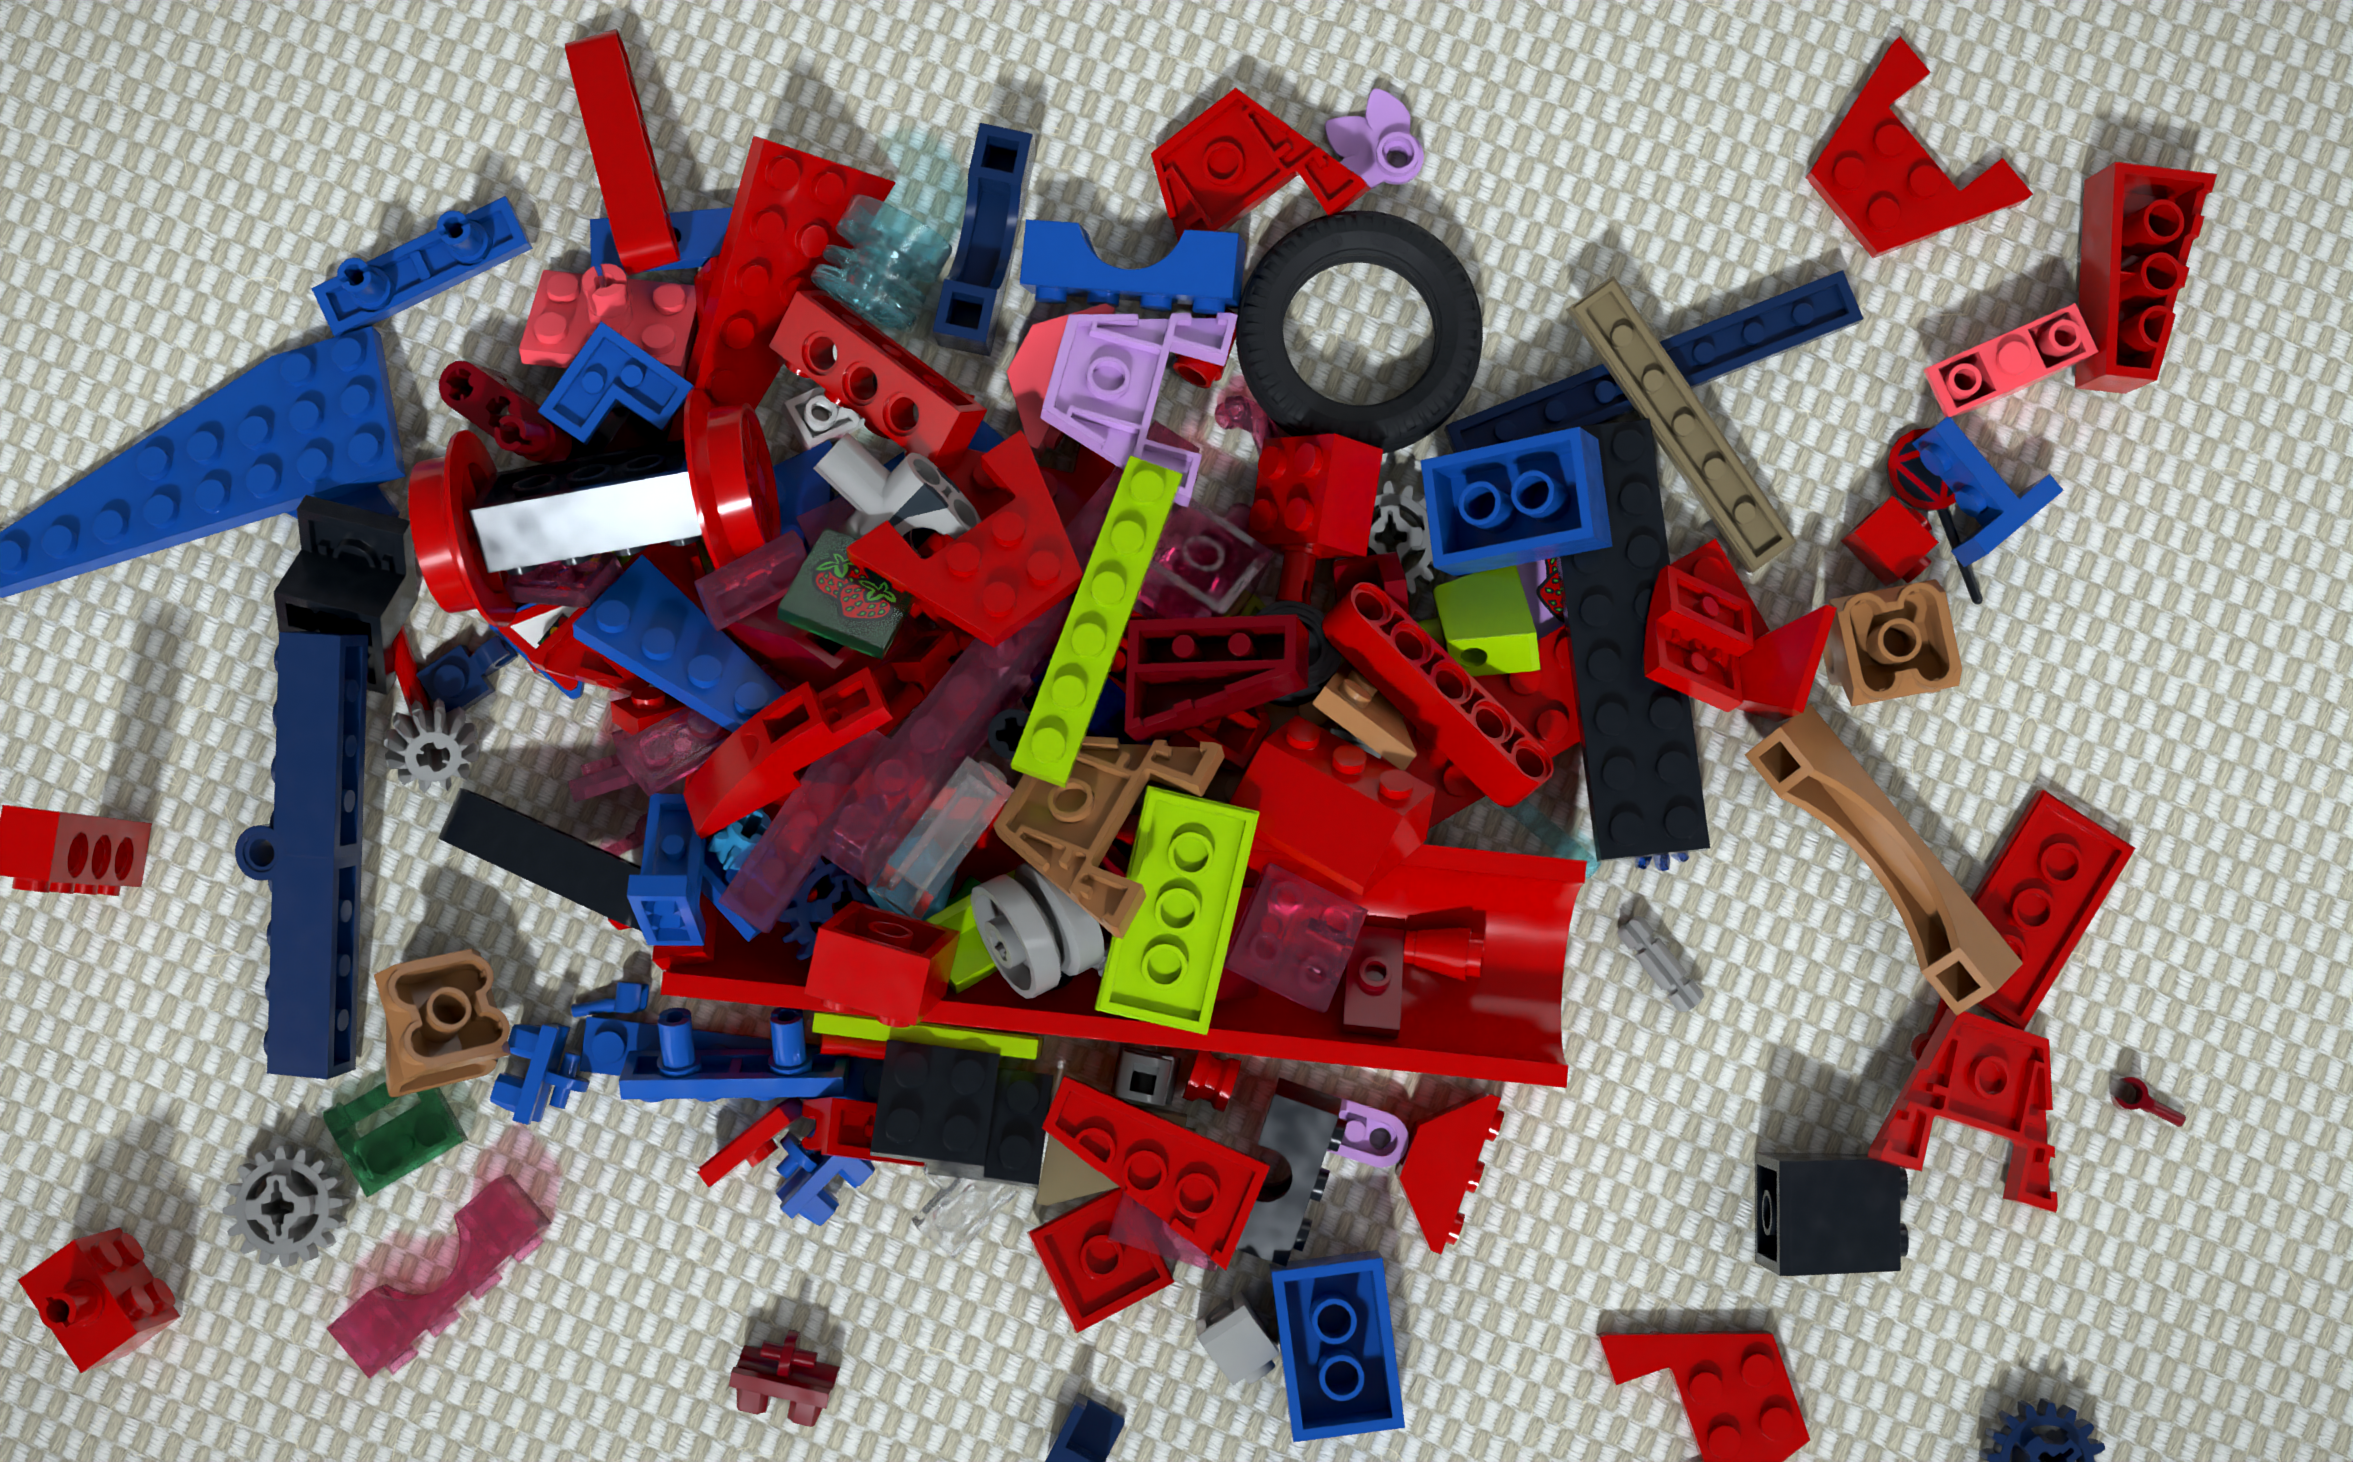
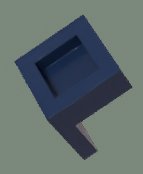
(1086, 1433)

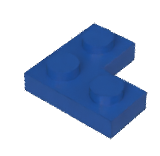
(608, 372)

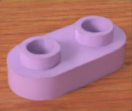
(1360, 1124)

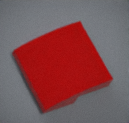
(1697, 639)

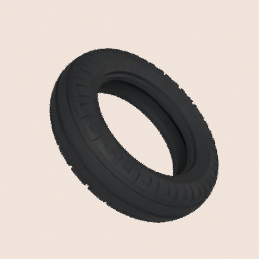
(1379, 241)

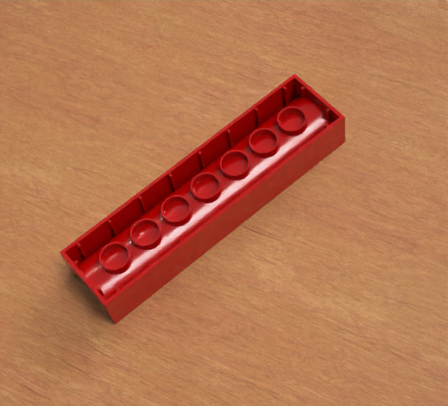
(1473, 1028)

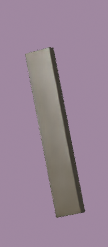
(1681, 424)

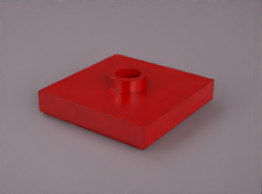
(1088, 1270)

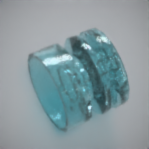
(884, 257)

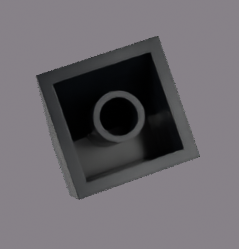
(1828, 1214)

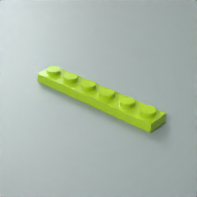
(1097, 622)

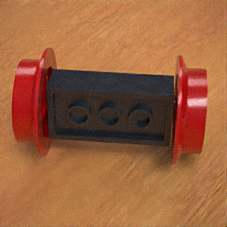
(486, 524)

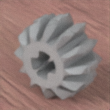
(412, 754)

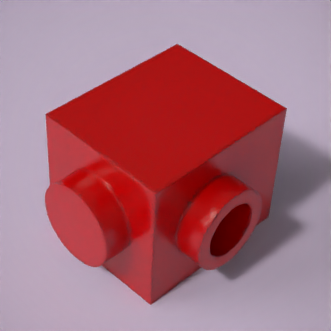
(1892, 542)

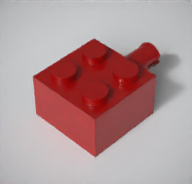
(1313, 504)
(881, 964)
(100, 1298)

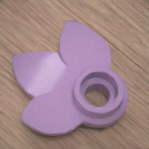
(1370, 139)

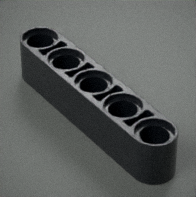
(541, 855)

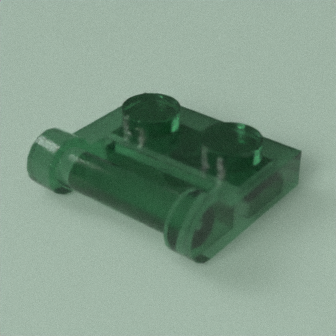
(399, 1144)

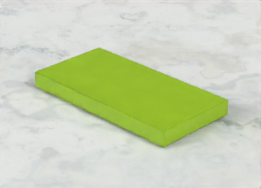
(1192, 869)
(988, 1040)

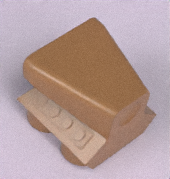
(1892, 643)
(440, 1021)

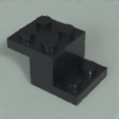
(351, 579)
(961, 1114)

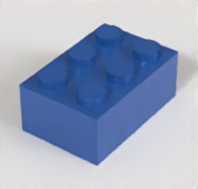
(1516, 502)
(1337, 1346)

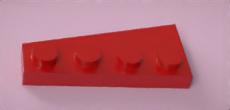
(1171, 1170)

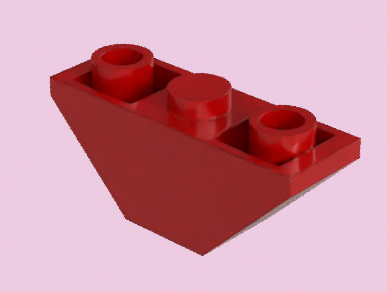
(1445, 1164)

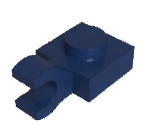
(462, 677)

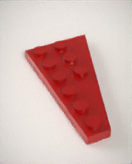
(770, 248)

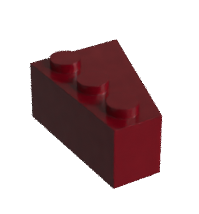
(1208, 669)

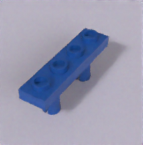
(422, 267)
(710, 1075)

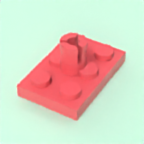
(647, 313)

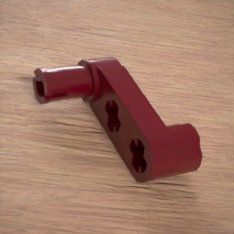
(481, 396)

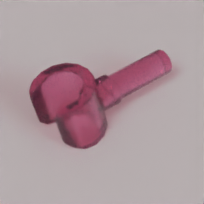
(631, 840)

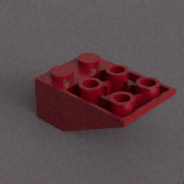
(798, 652)

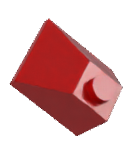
(1784, 665)

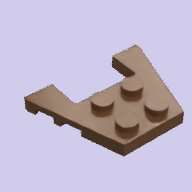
(1072, 827)

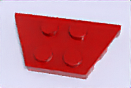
(575, 660)

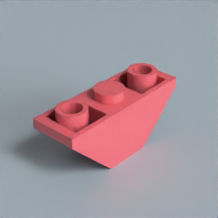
(2010, 362)
(1031, 374)

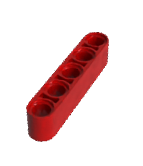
(622, 152)
(1437, 695)

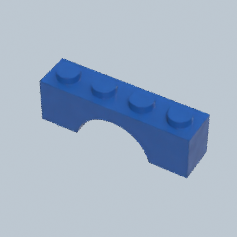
(1199, 271)

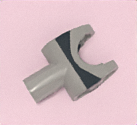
(907, 497)

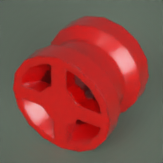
(1212, 1080)

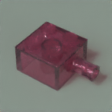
(1203, 564)

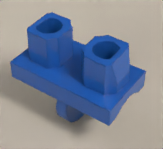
(530, 1095)
(808, 1174)

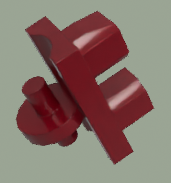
(786, 1374)

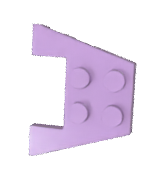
(1112, 377)

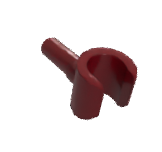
(2148, 1103)

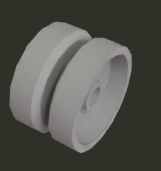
(1034, 930)

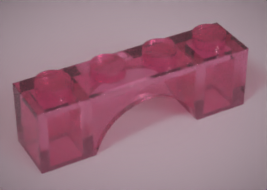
(388, 1323)

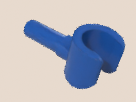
(629, 999)

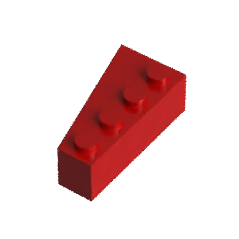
(2132, 266)

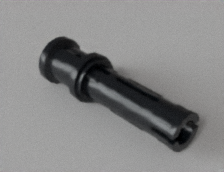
(1006, 731)

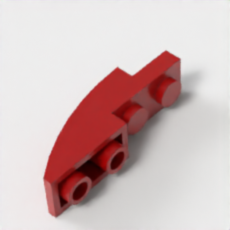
(767, 751)

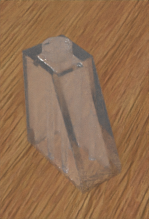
(943, 838)

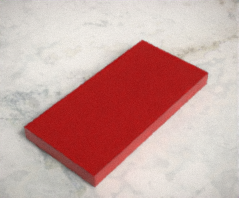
(2044, 897)

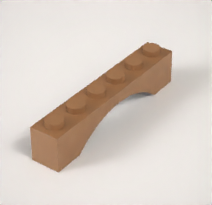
(1949, 933)

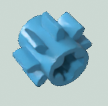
(738, 839)

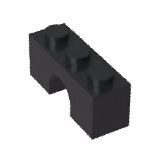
(1301, 1128)

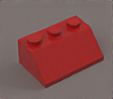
(1334, 804)

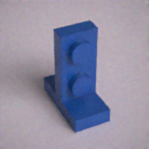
(1980, 489)
(670, 878)

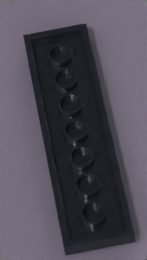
(1631, 728)

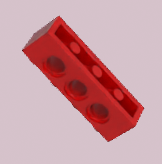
(946, 413)
(71, 851)

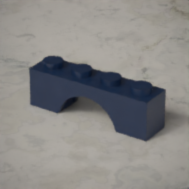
(988, 237)

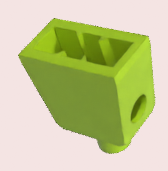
(1485, 623)

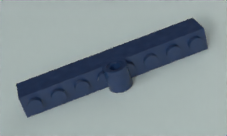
(314, 853)

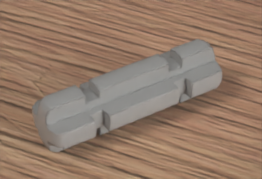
(1660, 964)

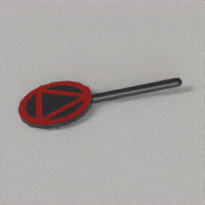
(1925, 492)

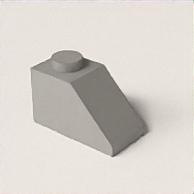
(1237, 1340)

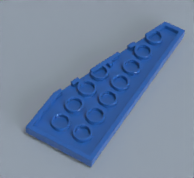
(284, 430)

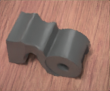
(1145, 1075)

